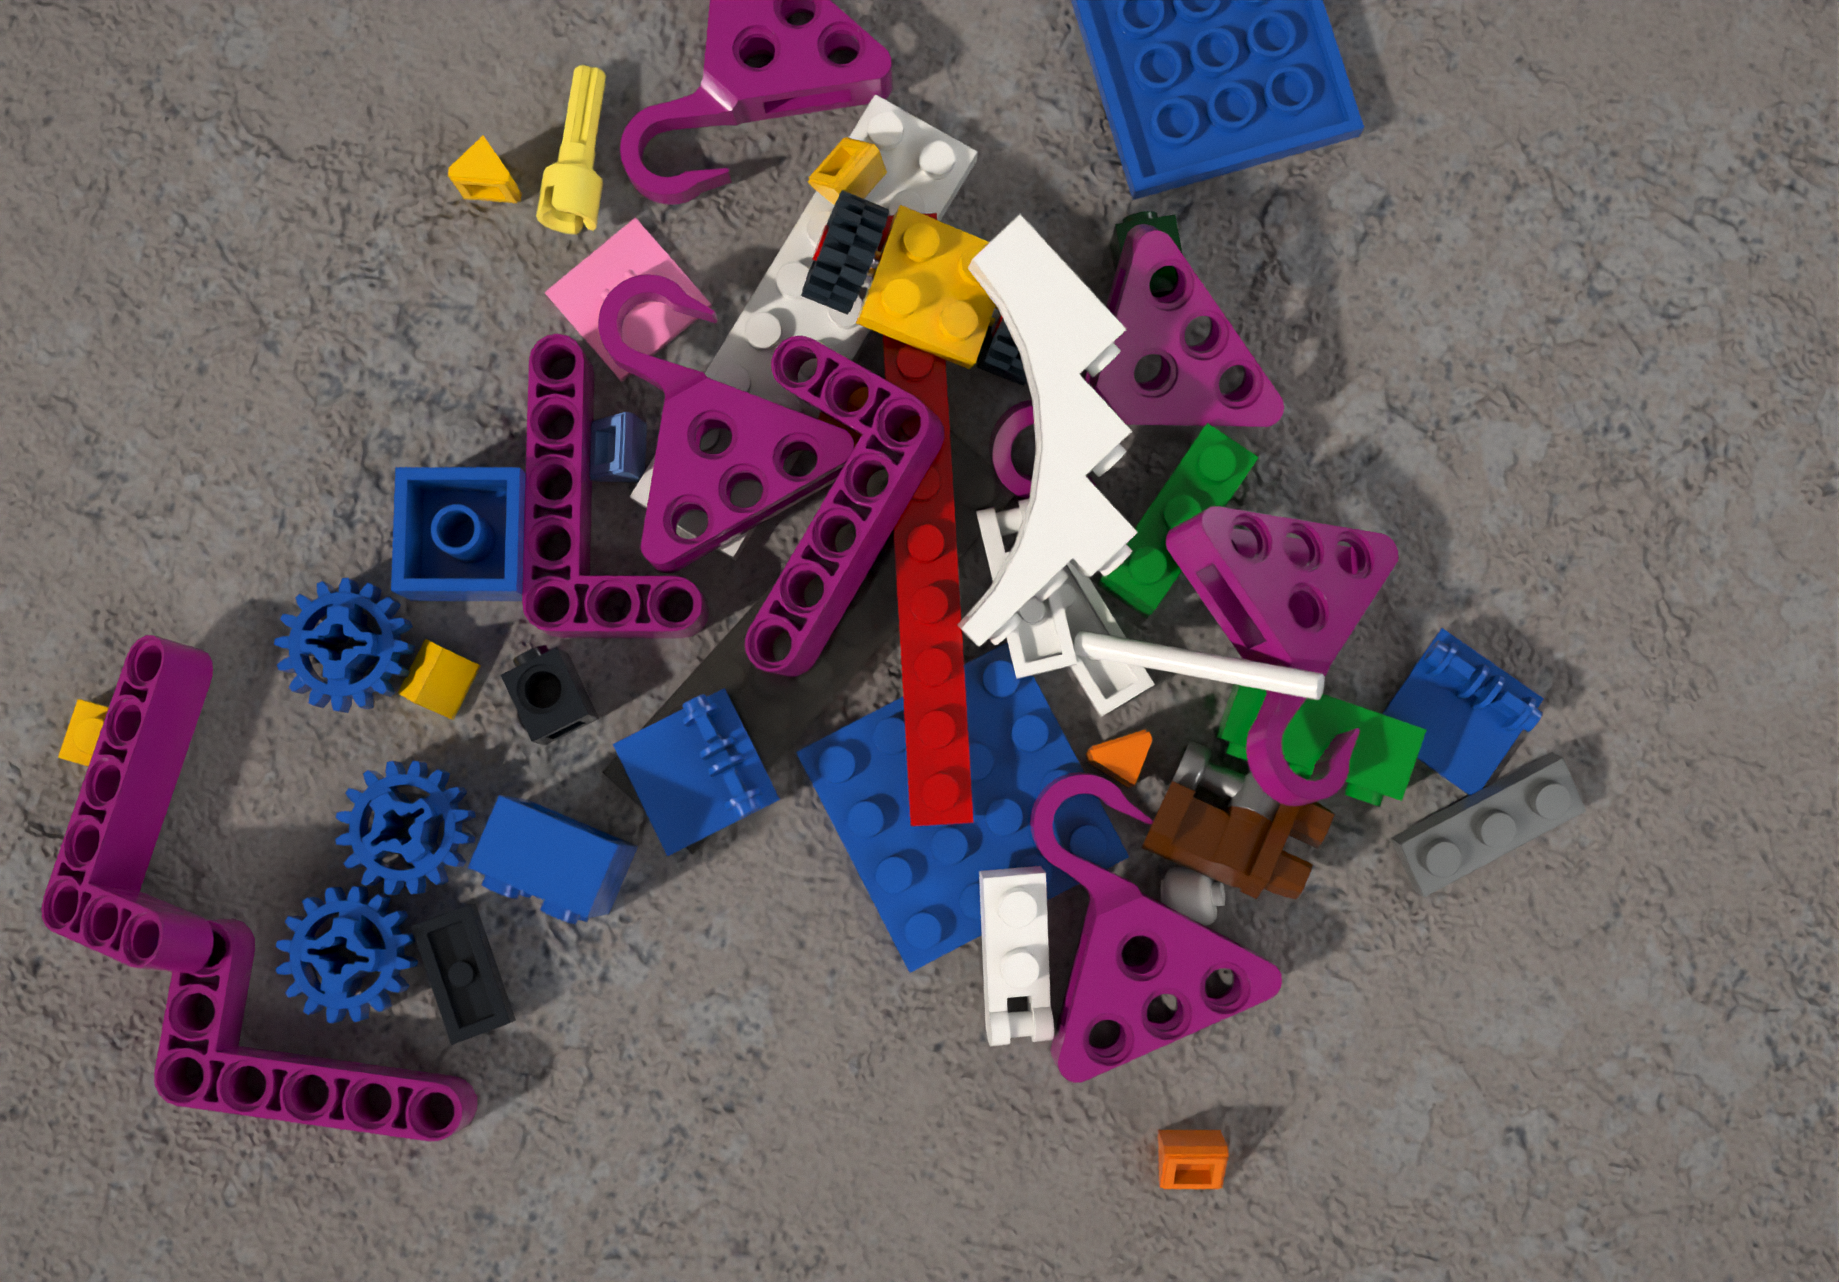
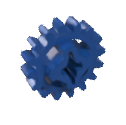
(343, 621)
(388, 807)
(338, 976)

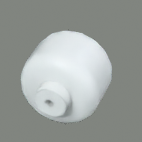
(1192, 894)

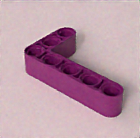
(845, 502)
(572, 516)
(121, 811)
(286, 1074)

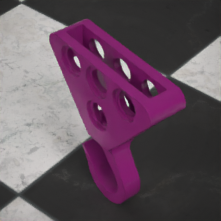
(733, 93)
(1189, 375)
(693, 405)
(1287, 608)
(1178, 962)

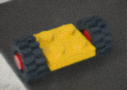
(916, 286)

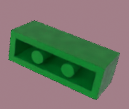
(1202, 479)
(1379, 760)

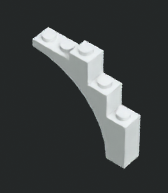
(1058, 335)

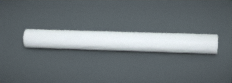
(1200, 664)

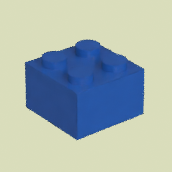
(458, 533)
(551, 857)

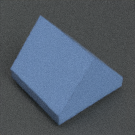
(618, 448)

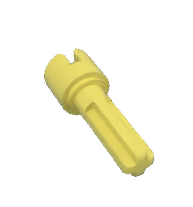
(570, 186)

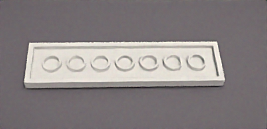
(923, 175)

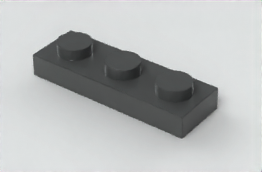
(1488, 824)

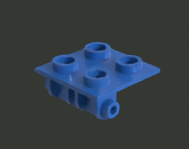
(1468, 711)
(696, 771)

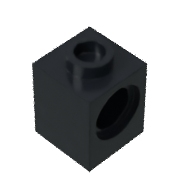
(570, 711)

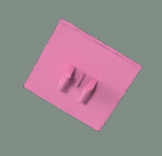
(623, 256)

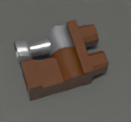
(1243, 842)

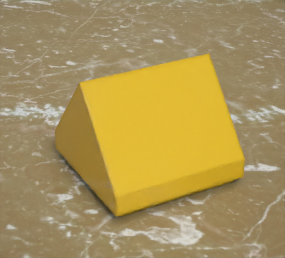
(849, 167)
(482, 175)
(439, 679)

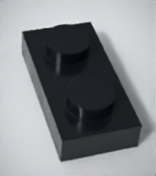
(463, 973)

